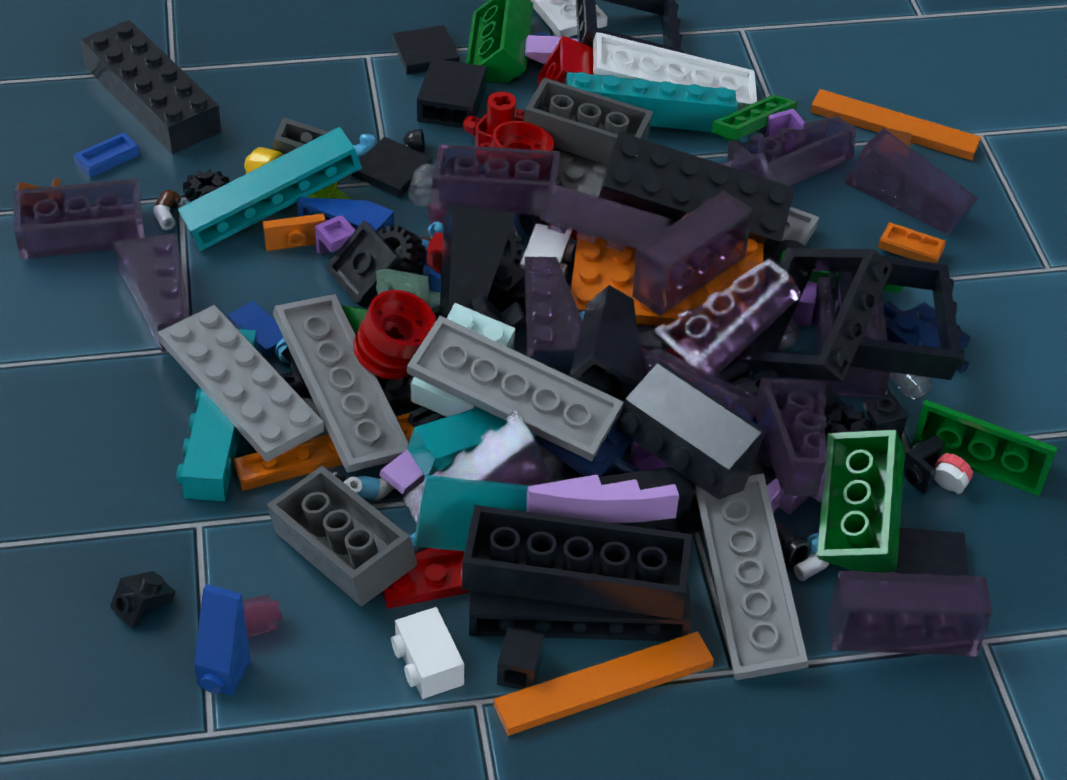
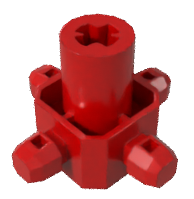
(500, 109)

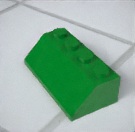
(500, 37)
(988, 447)
(862, 501)

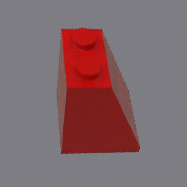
(567, 57)

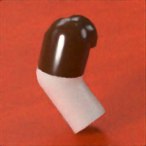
(161, 210)

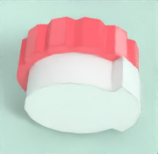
(952, 473)

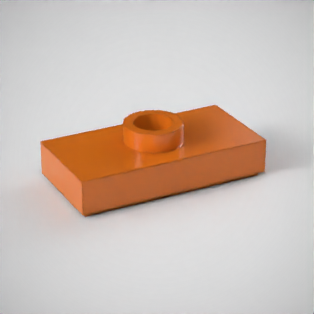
(291, 232)
(911, 244)

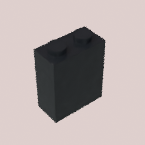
(451, 93)

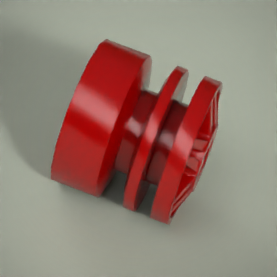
(521, 136)
(392, 333)

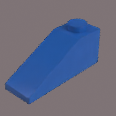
(352, 210)
(221, 641)

